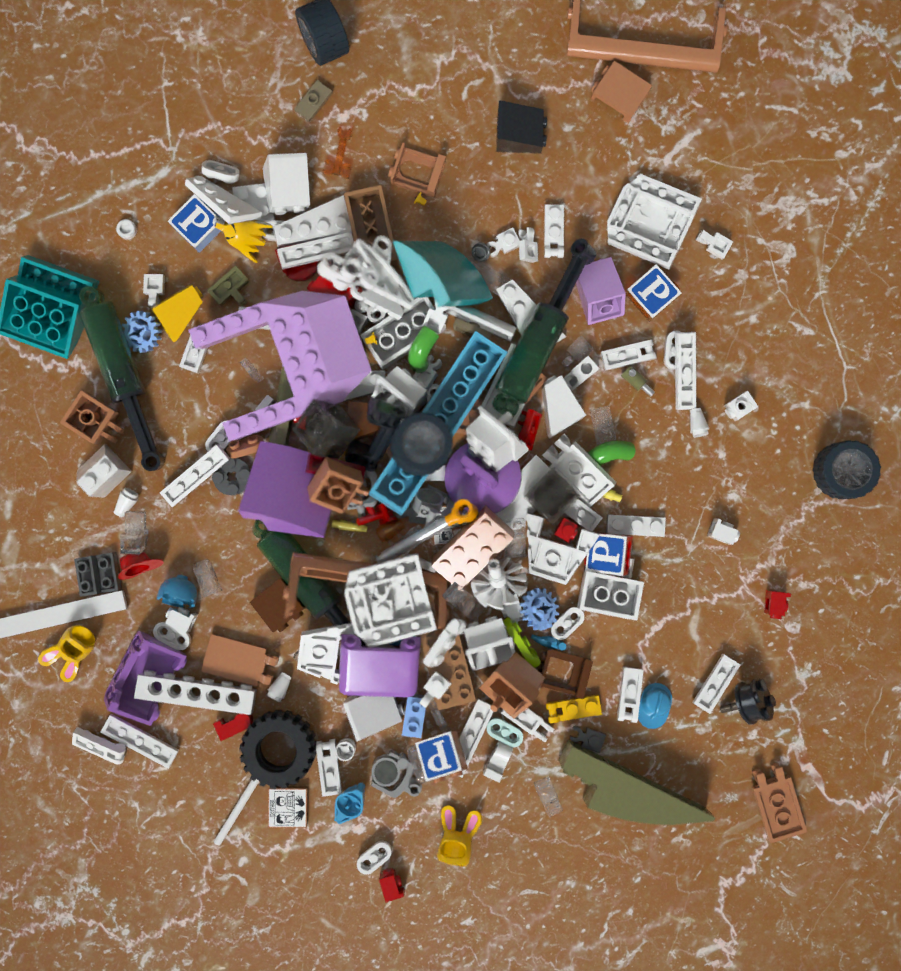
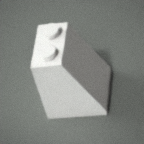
(287, 183)
(560, 406)
(102, 473)
(372, 714)

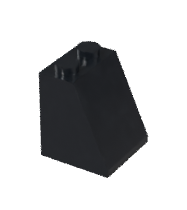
(520, 128)

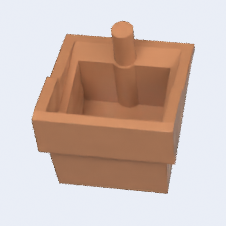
(513, 686)

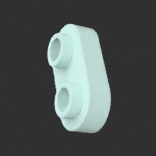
(504, 732)

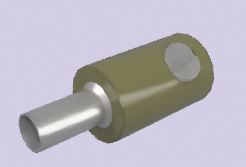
(637, 380)

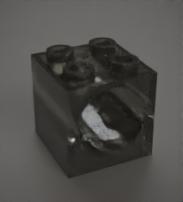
(326, 429)
(552, 496)

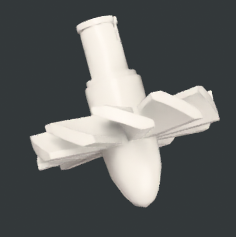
(493, 584)

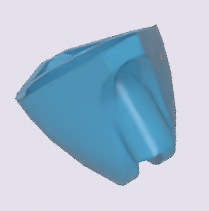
(350, 803)

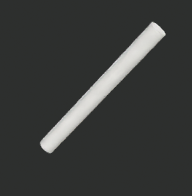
(236, 811)

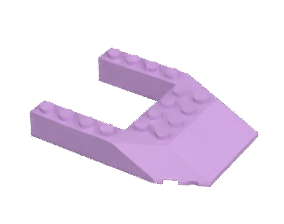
(315, 346)

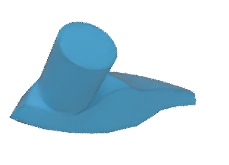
(549, 642)

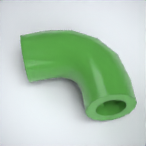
(420, 349)
(612, 451)

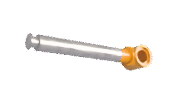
(429, 531)

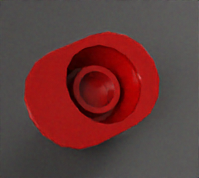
(136, 564)

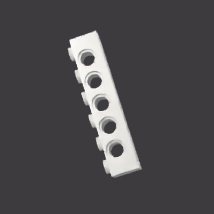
(146, 691)

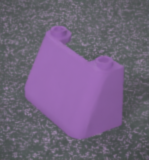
(142, 654)
(378, 670)

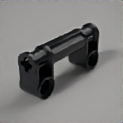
(382, 415)

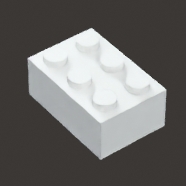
(610, 595)

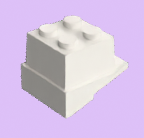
(401, 390)
(493, 441)
(488, 643)

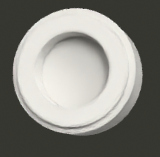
(126, 229)

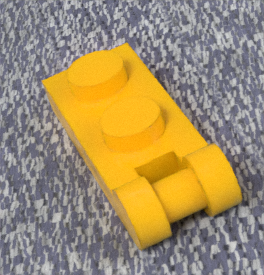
(574, 708)

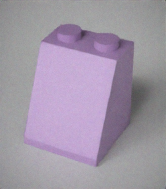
(601, 291)

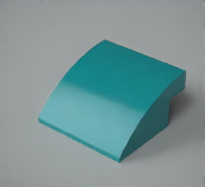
(441, 273)
(44, 306)

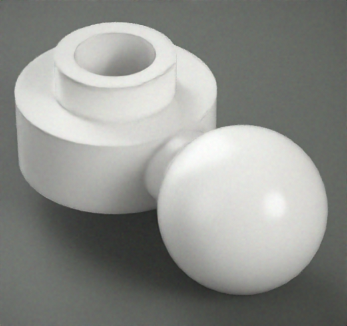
(362, 307)

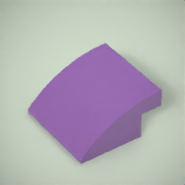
(279, 492)

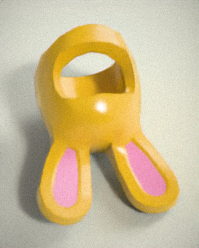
(73, 647)
(456, 845)

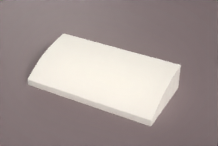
(485, 321)
(531, 475)

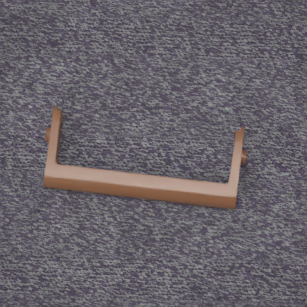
(645, 52)
(338, 570)

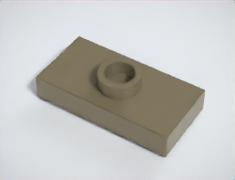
(313, 101)
(469, 328)

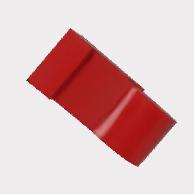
(233, 726)

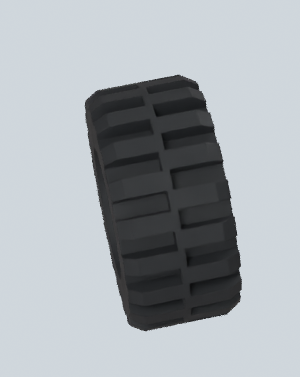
(264, 770)

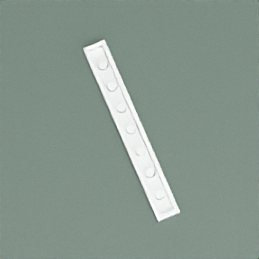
(62, 613)

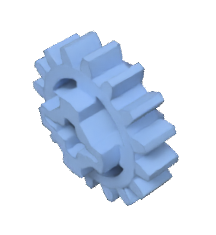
(144, 333)
(542, 618)

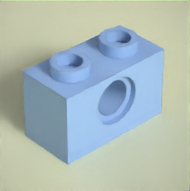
(414, 717)

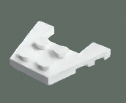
(554, 559)
(320, 650)

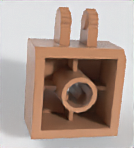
(102, 419)
(336, 486)

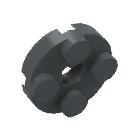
(232, 487)

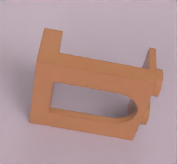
(405, 154)

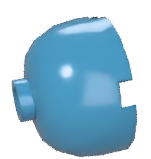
(178, 591)

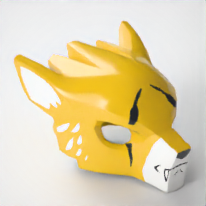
(243, 235)

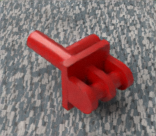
(380, 513)

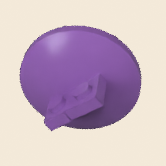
(472, 481)

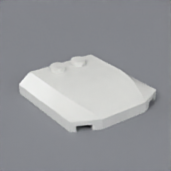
(651, 220)
(408, 595)

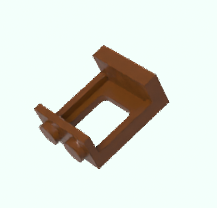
(579, 675)

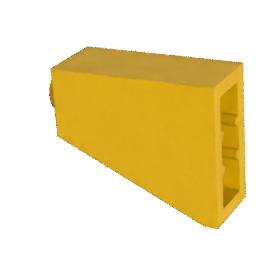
(178, 310)

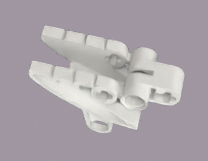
(376, 277)

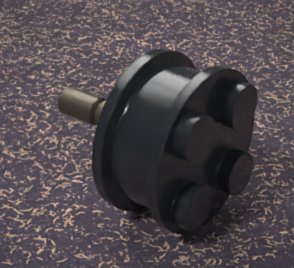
(752, 702)

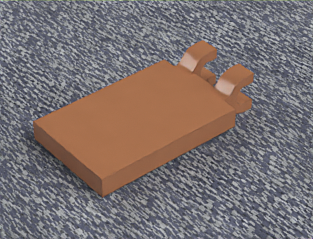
(238, 660)
(778, 805)

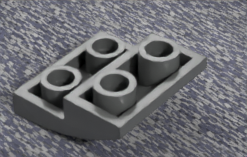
(97, 574)

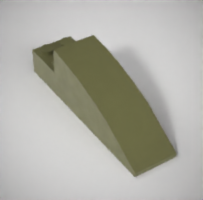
(626, 794)

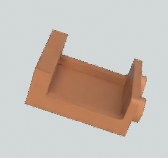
(621, 90)

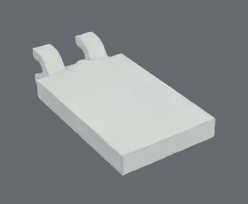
(579, 470)

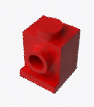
(566, 530)
(776, 604)
(391, 884)

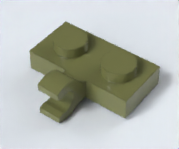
(229, 286)

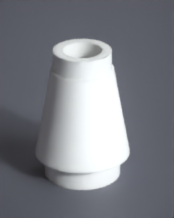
(698, 423)
(125, 501)
(279, 687)

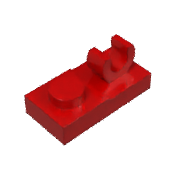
(530, 427)

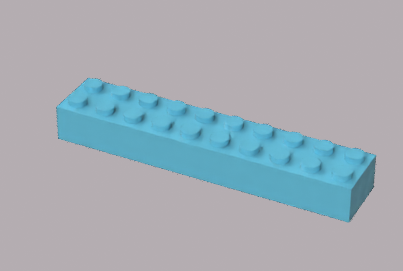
(451, 404)

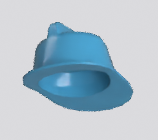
(654, 705)

